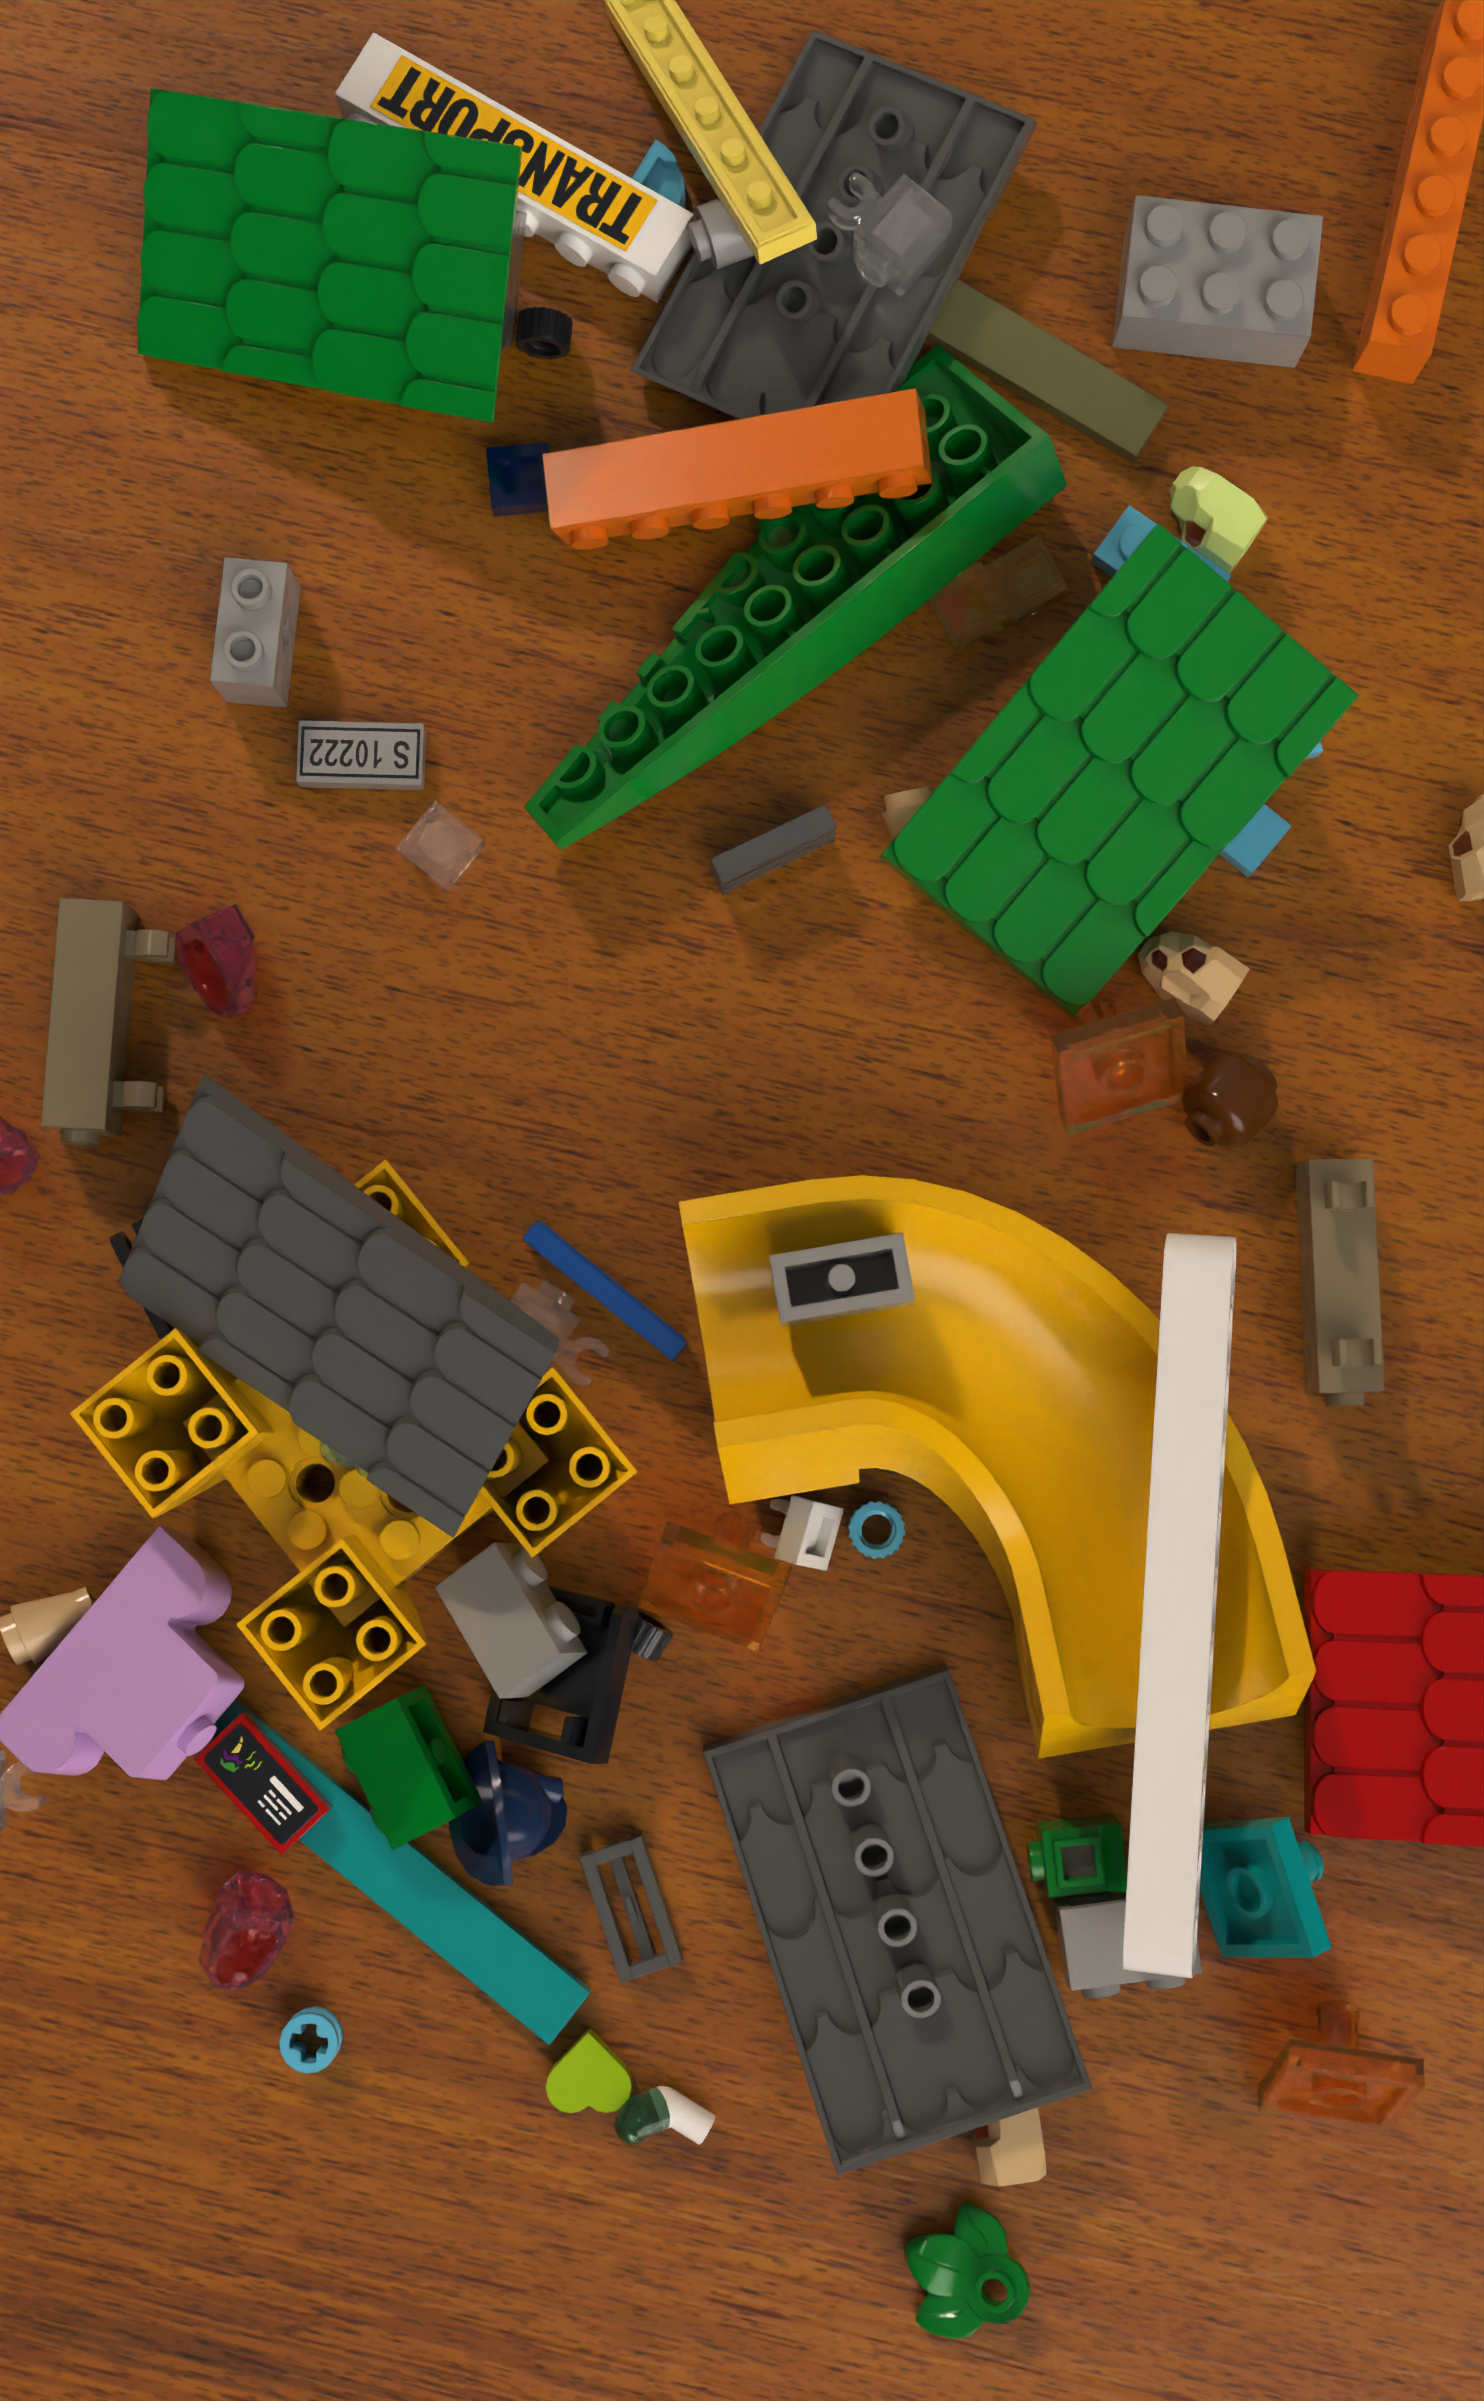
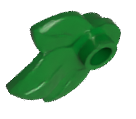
(956, 2272)

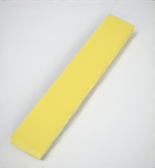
(714, 126)

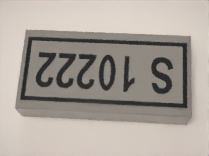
(361, 755)

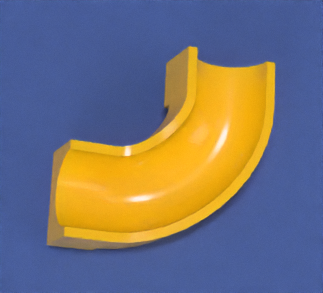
(1018, 1403)

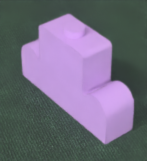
(132, 1671)

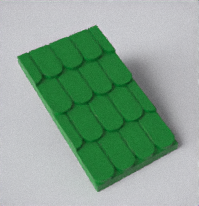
(330, 252)
(1118, 772)

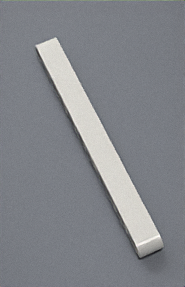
(1179, 1604)

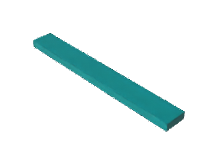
(433, 1902)

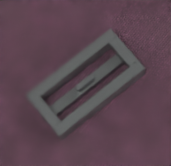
(773, 849)
(614, 1853)

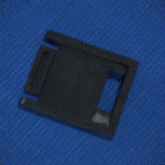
(586, 1688)

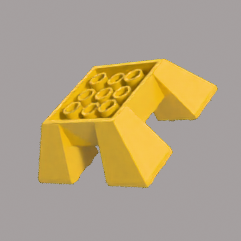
(348, 1616)

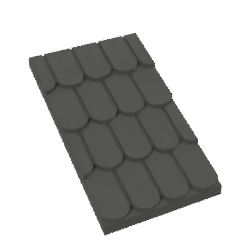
(808, 320)
(334, 1309)
(894, 1919)

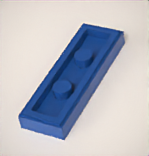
(606, 1290)

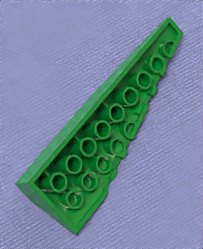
(809, 602)

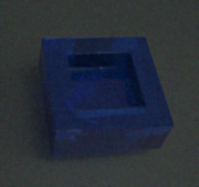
(517, 479)

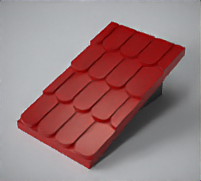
(1395, 1706)

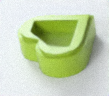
(589, 2077)

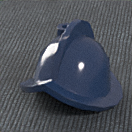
(514, 1822)

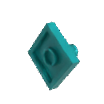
(1261, 1889)

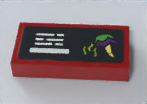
(263, 1782)

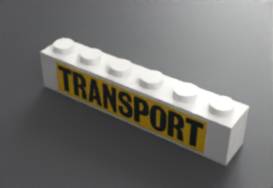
(567, 194)

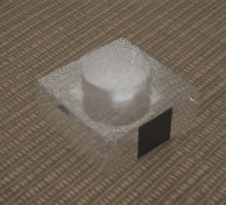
(440, 846)

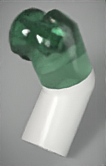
(659, 2110)

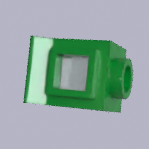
(1078, 1856)

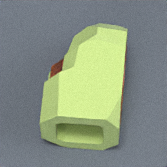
(1215, 516)

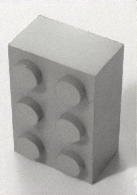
(1217, 281)

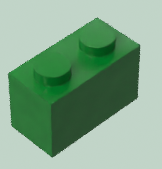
(408, 1767)

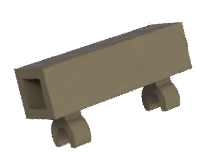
(92, 1020)
(1339, 1279)

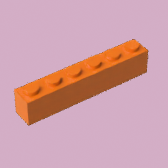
(1426, 197)
(739, 469)

